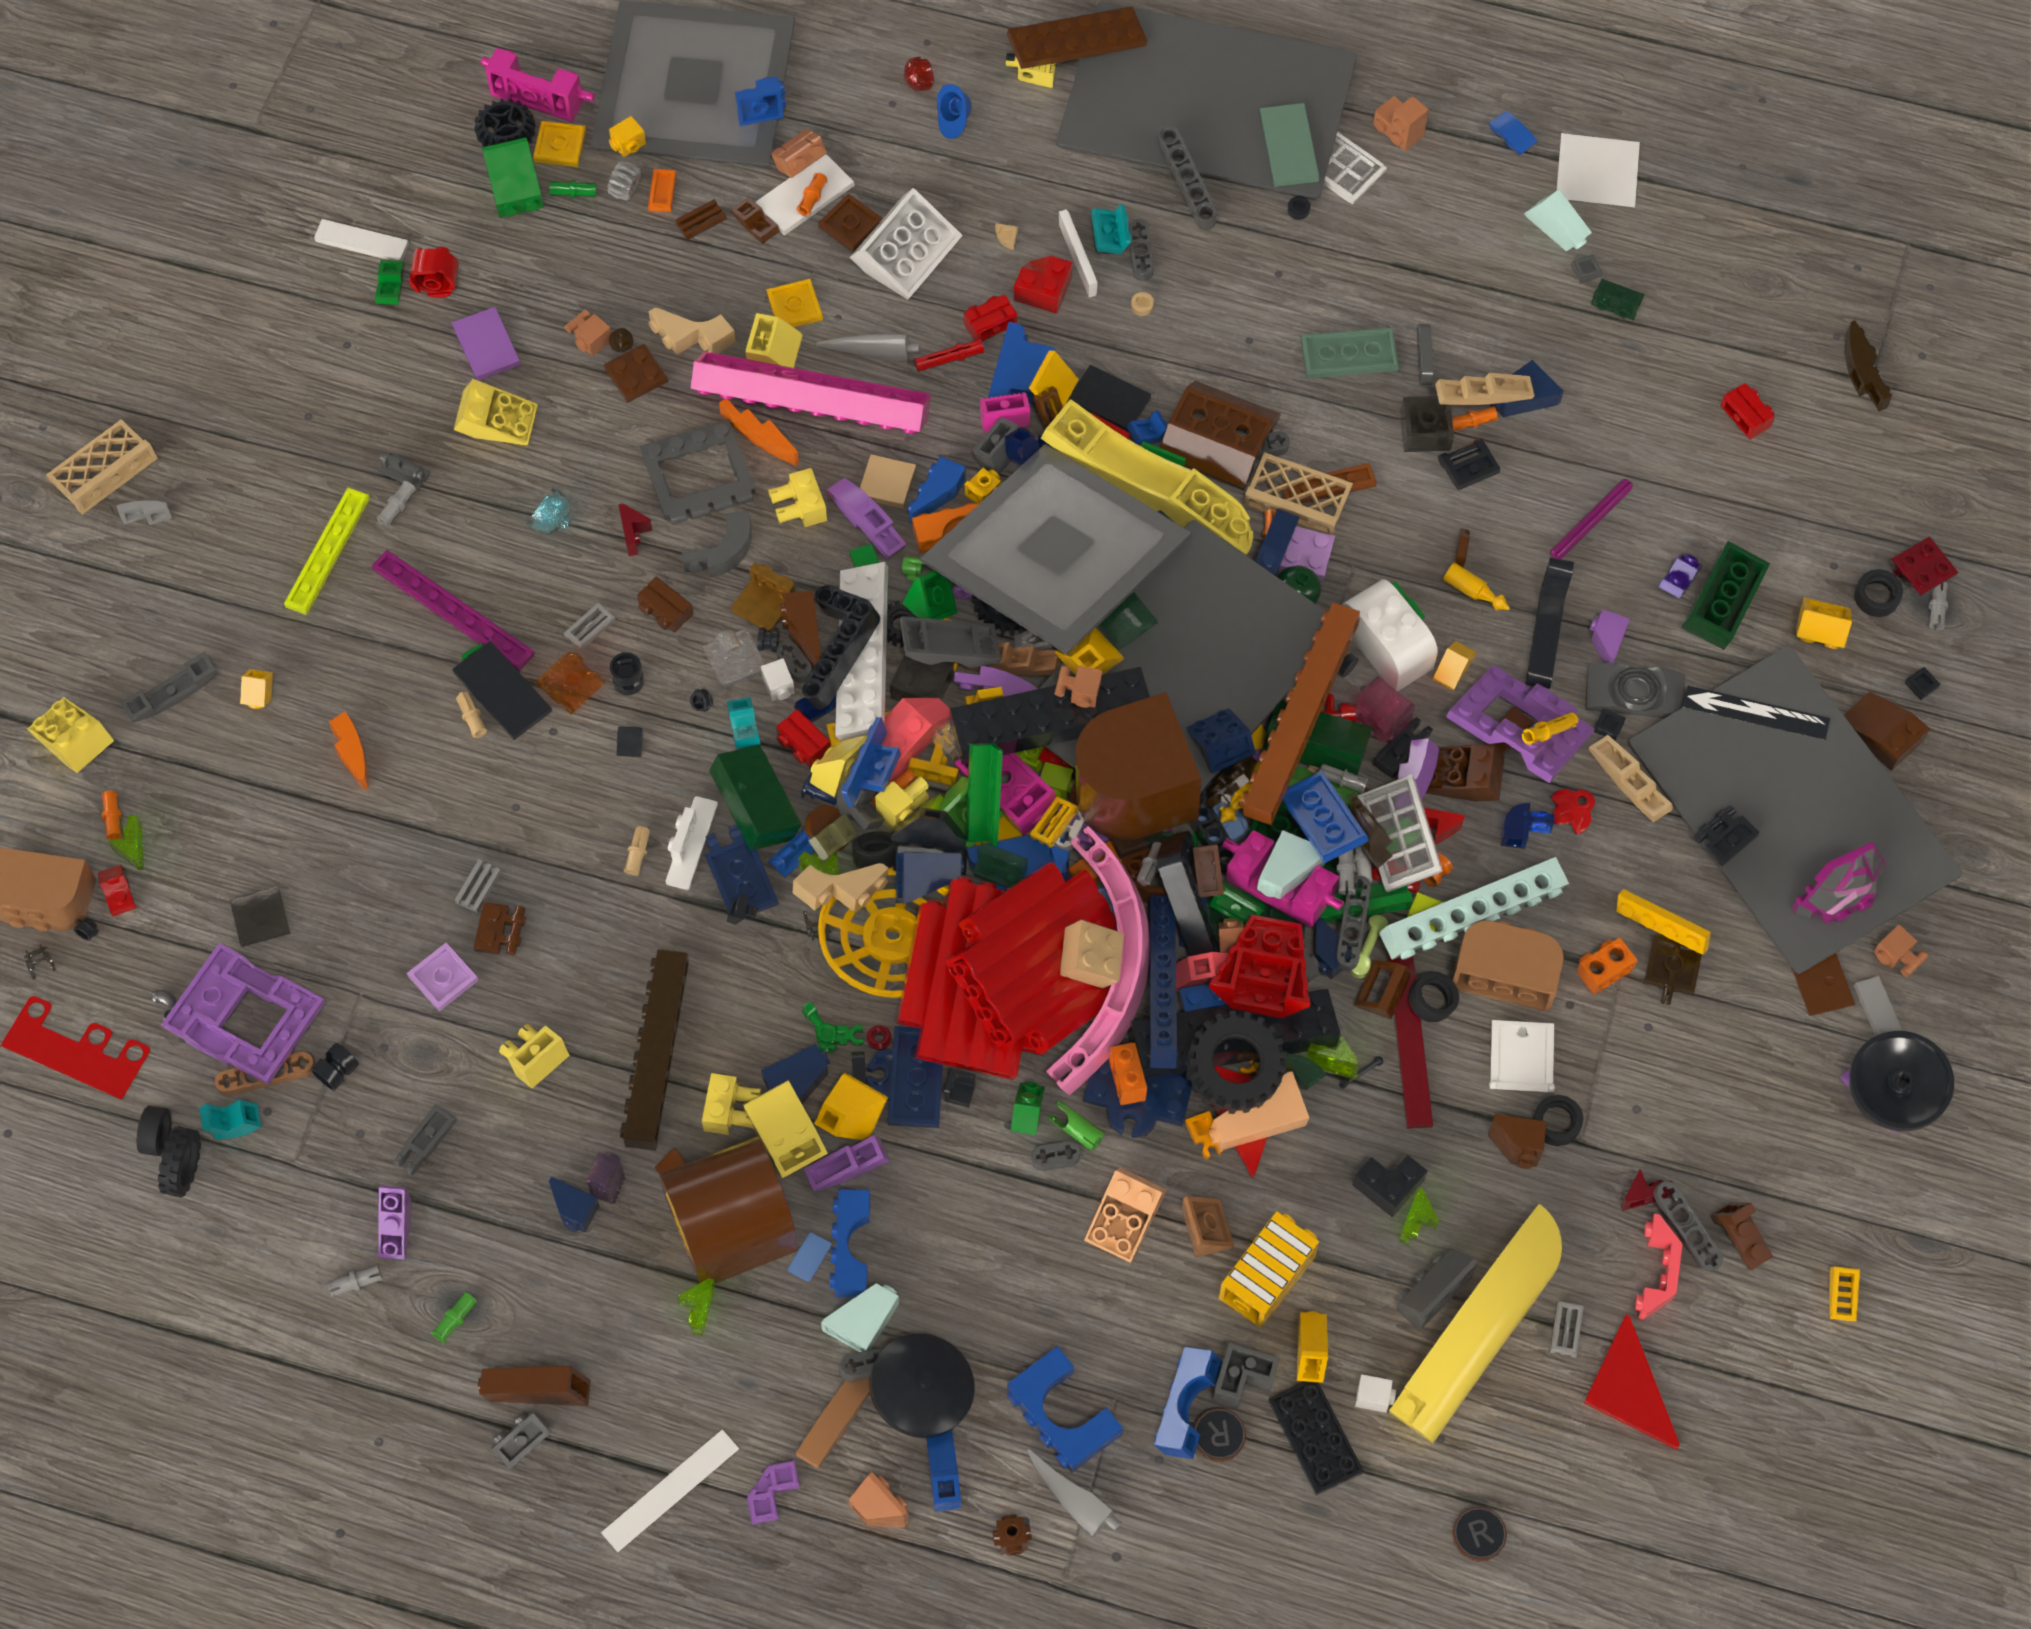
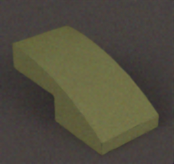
(833, 837)

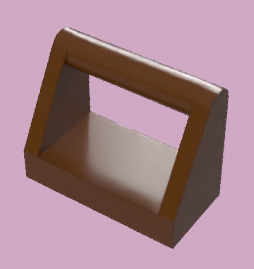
(1392, 993)

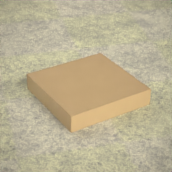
(888, 480)

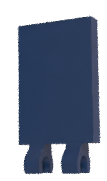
(739, 871)

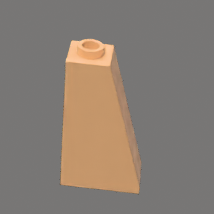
(1278, 1115)

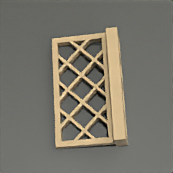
(111, 475)
(1309, 516)

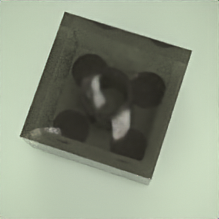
(1426, 424)
(921, 680)

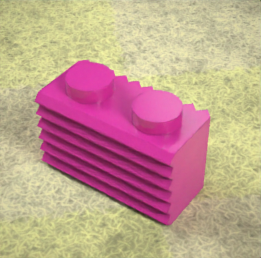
(1010, 407)

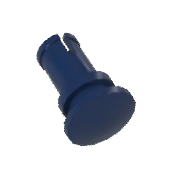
(815, 792)

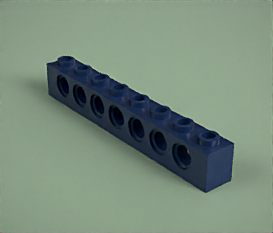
(1162, 983)

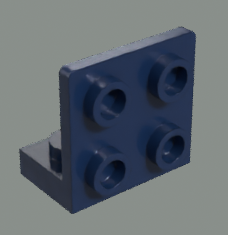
(1223, 739)

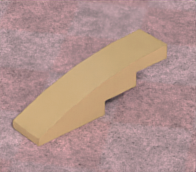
(1488, 390)
(1630, 779)

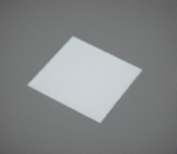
(1598, 170)

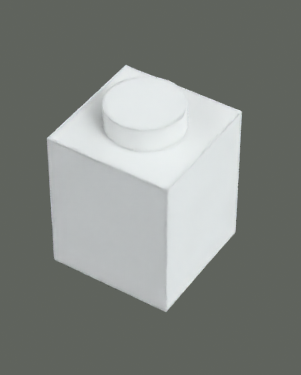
(777, 680)
(1374, 1393)

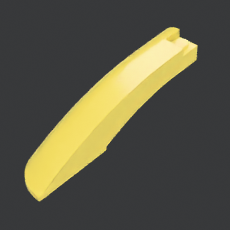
(1148, 477)
(1481, 1327)

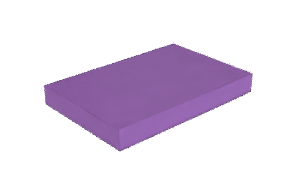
(486, 343)

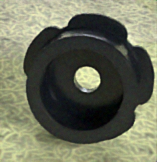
(697, 702)
(85, 929)

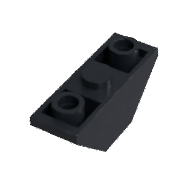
(930, 830)

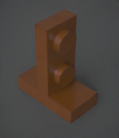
(1207, 870)
(1743, 1232)

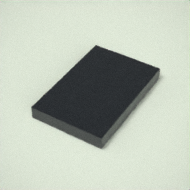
(1109, 397)

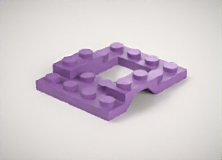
(1542, 757)
(214, 996)

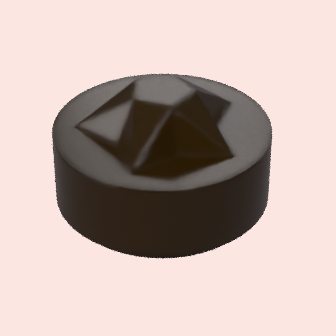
(621, 340)

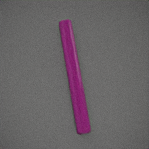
(1591, 519)

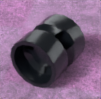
(626, 673)
(334, 1067)

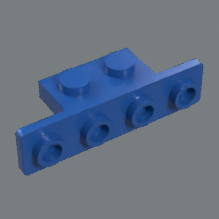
(872, 766)

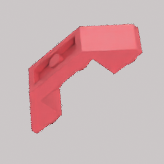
(1662, 1237)

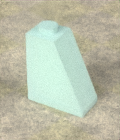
(1559, 221)
(1288, 865)
(863, 1317)

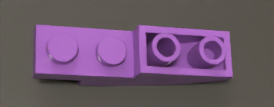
(867, 515)
(992, 678)

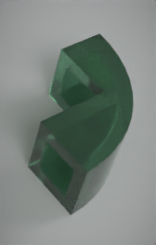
(1304, 1070)

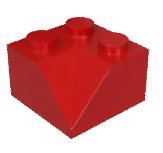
(1043, 283)

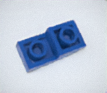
(1513, 131)

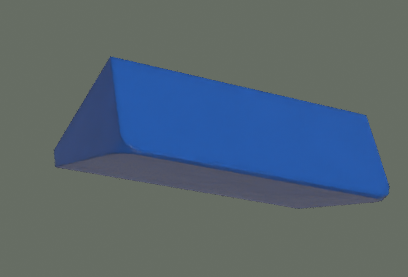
(1061, 859)

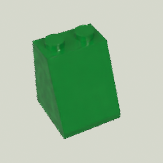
(512, 177)

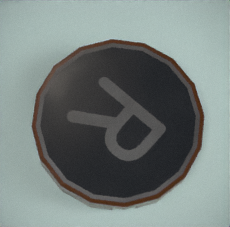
(1220, 1434)
(1479, 1533)

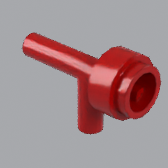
(1346, 710)

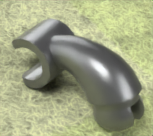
(164, 998)

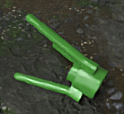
(912, 567)

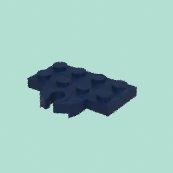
(909, 1083)
(1165, 1101)

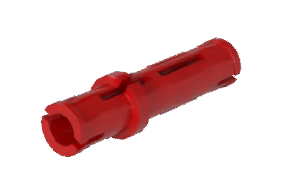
(949, 355)

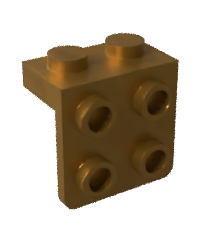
(762, 597)

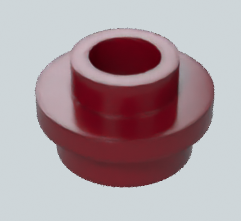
(879, 1030)

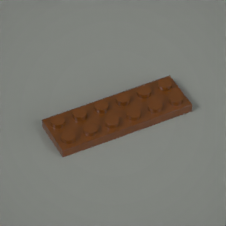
(1076, 37)

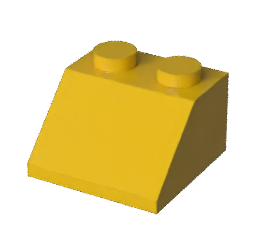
(1823, 623)

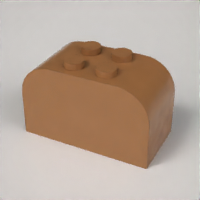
(43, 890)
(1509, 964)

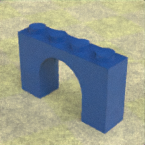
(1073, 1445)

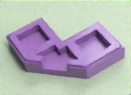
(774, 1479)

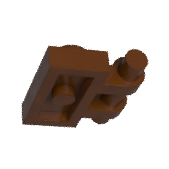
(492, 926)

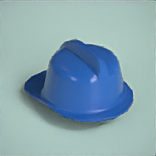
(953, 110)

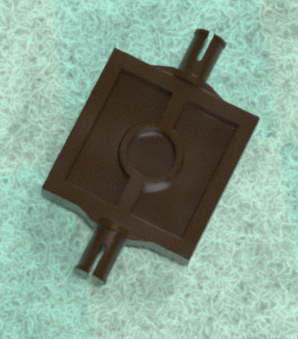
(1227, 783)
(1672, 967)

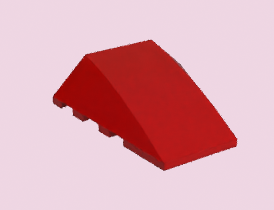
(1265, 969)

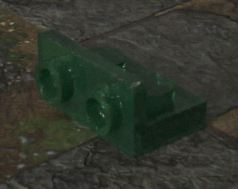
(1617, 299)
(1000, 866)

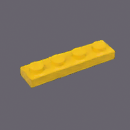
(1663, 921)

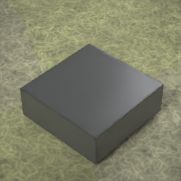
(1586, 269)

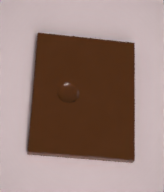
(1824, 987)

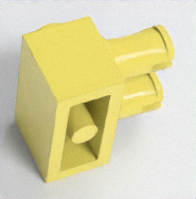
(807, 496)
(898, 803)
(537, 1056)
(720, 1103)

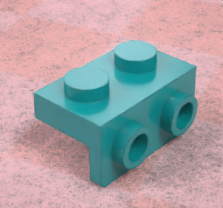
(1111, 230)

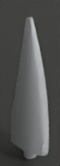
(880, 346)
(1078, 1502)

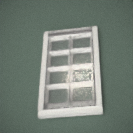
(1351, 170)
(1403, 817)

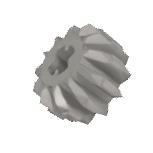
(624, 180)

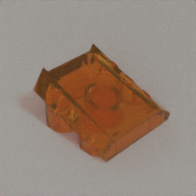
(570, 682)

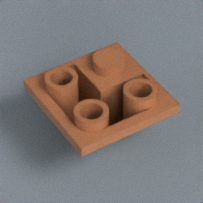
(877, 1505)

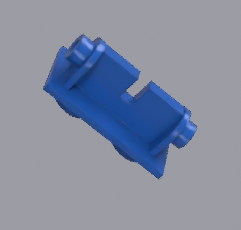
(787, 858)

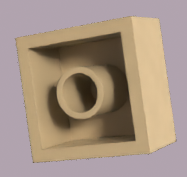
(1092, 954)

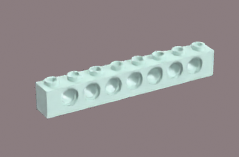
(1547, 873)

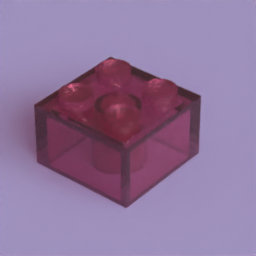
(1383, 710)

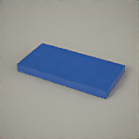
(1323, 817)

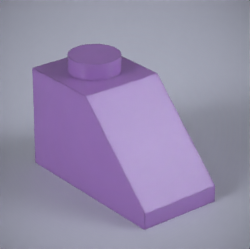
(1608, 634)

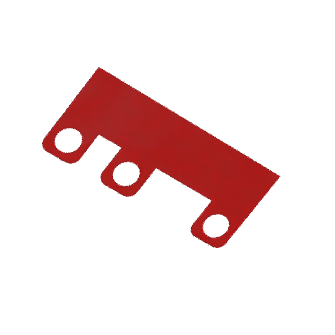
(73, 1058)

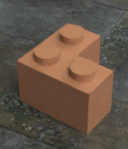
(1402, 121)

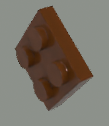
(849, 222)
(635, 373)

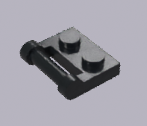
(1470, 470)

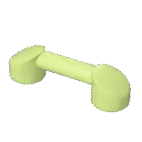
(1375, 925)

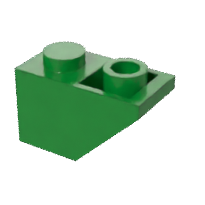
(1027, 1108)

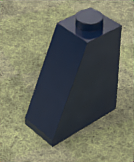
(1545, 391)
(924, 873)
(803, 1071)

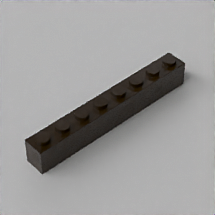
(655, 1051)

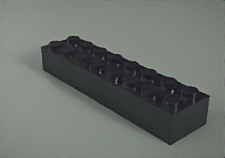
(1039, 716)
(1311, 1025)

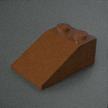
(800, 619)
(1886, 729)

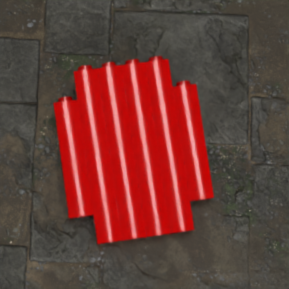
(1017, 958)
(934, 999)

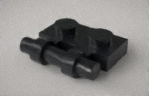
(1731, 840)

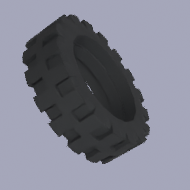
(179, 1161)

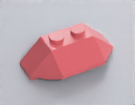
(912, 727)

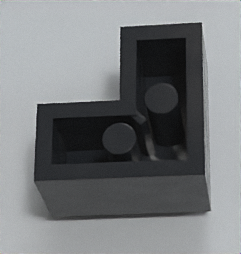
(1390, 1189)

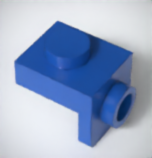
(1148, 430)

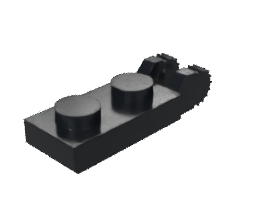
(1399, 748)

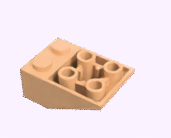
(1125, 1214)

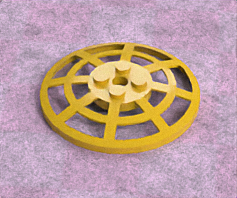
(874, 940)

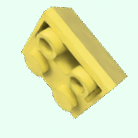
(773, 341)

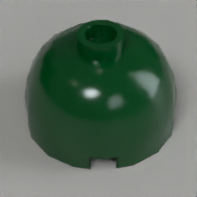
(1302, 580)

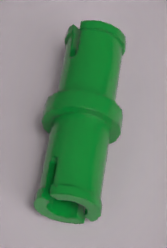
(573, 188)

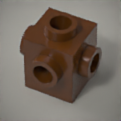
(1012, 1544)

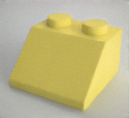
(835, 765)

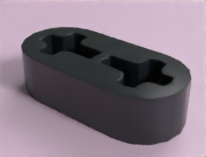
(858, 1066)

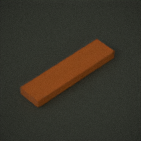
(1360, 476)

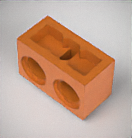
(1610, 969)
(1127, 1073)

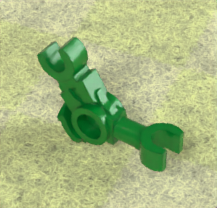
(829, 1034)

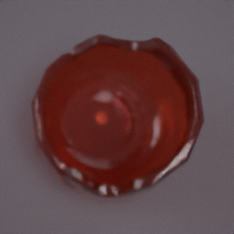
(919, 74)

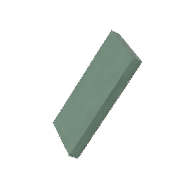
(1289, 145)
(1349, 353)

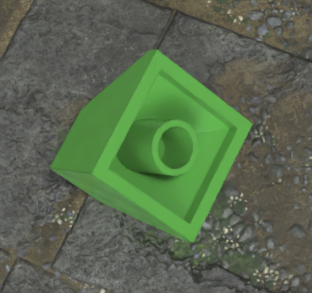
(956, 805)

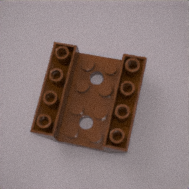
(1212, 442)

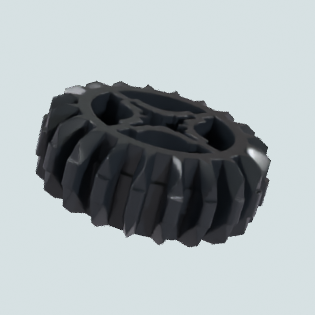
(503, 118)

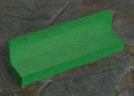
(984, 793)
(1379, 903)

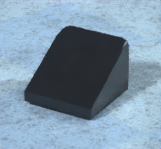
(629, 741)

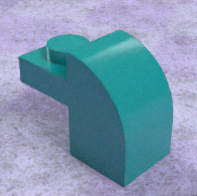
(743, 723)
(232, 1121)

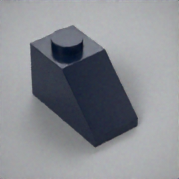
(1326, 949)
(574, 1205)

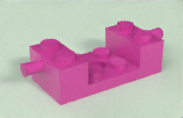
(556, 98)
(1024, 796)
(1303, 902)

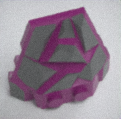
(1844, 886)

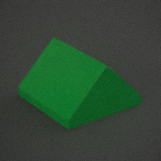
(931, 597)

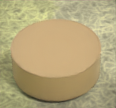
(1142, 304)

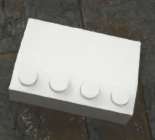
(906, 245)

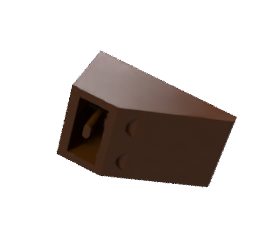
(1468, 772)

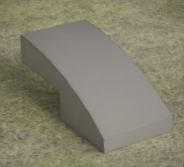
(151, 510)

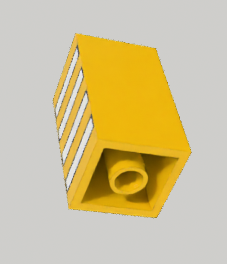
(1269, 1269)

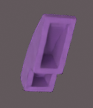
(1421, 764)
(847, 1164)

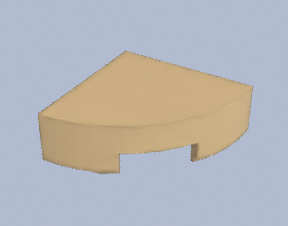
(1006, 235)

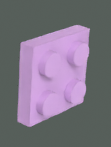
(1309, 550)
(442, 977)

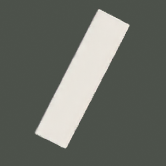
(361, 240)
(1078, 253)

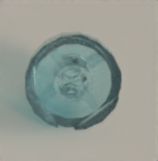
(551, 513)

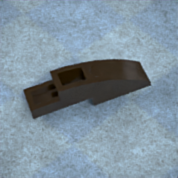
(1860, 364)

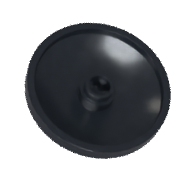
(1901, 1081)
(921, 1385)

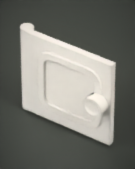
(1522, 1056)

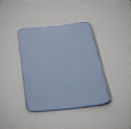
(809, 1257)

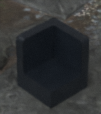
(960, 1088)

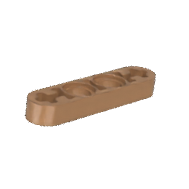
(236, 1088)

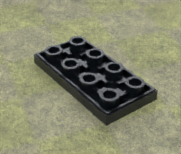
(502, 690)
(1316, 1436)

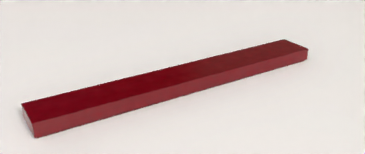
(1412, 1056)

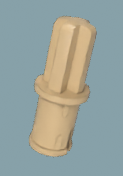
(471, 714)
(637, 851)

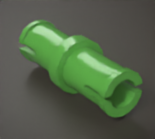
(454, 1317)

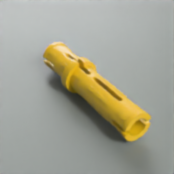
(1544, 730)

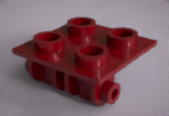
(1924, 566)

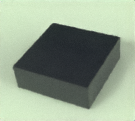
(1922, 683)
(1609, 724)

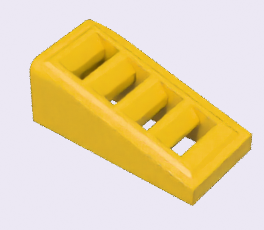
(1834, 1282)

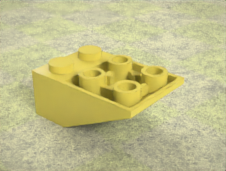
(494, 414)
(71, 734)
(785, 1129)

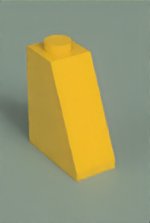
(1312, 1347)

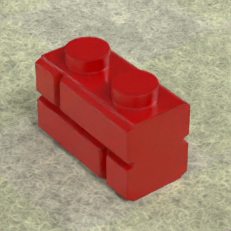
(989, 318)
(1748, 410)
(802, 738)

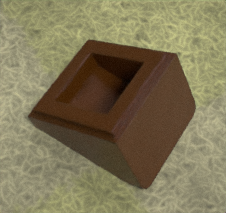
(670, 1162)

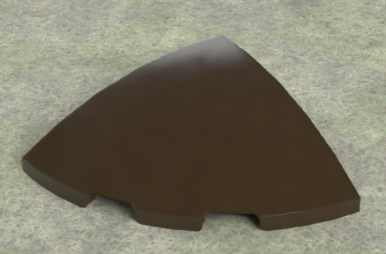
(1377, 836)

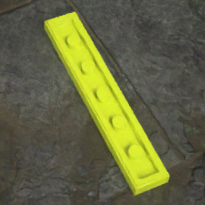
(327, 551)

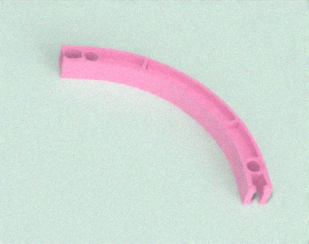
(1124, 995)

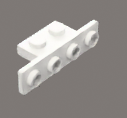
(689, 841)

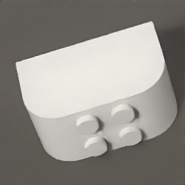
(1392, 635)

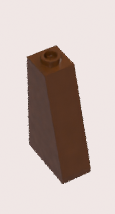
(535, 1385)

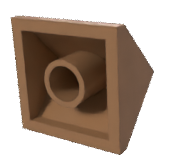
(1206, 1225)

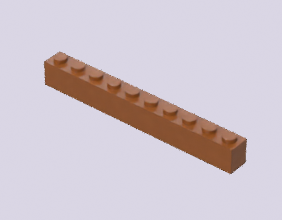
(1301, 713)

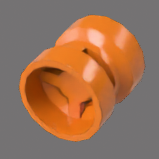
(1436, 879)

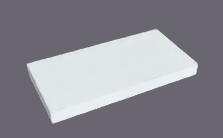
(782, 201)

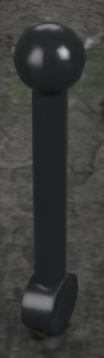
(1378, 1061)

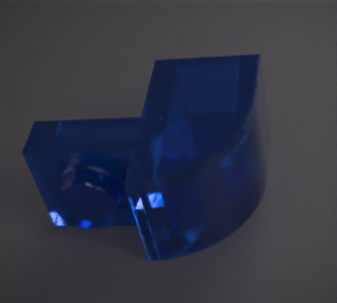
(1022, 445)
(1521, 821)

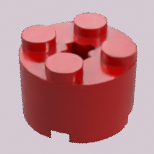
(434, 272)

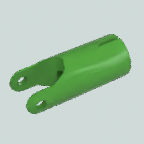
(1079, 1127)

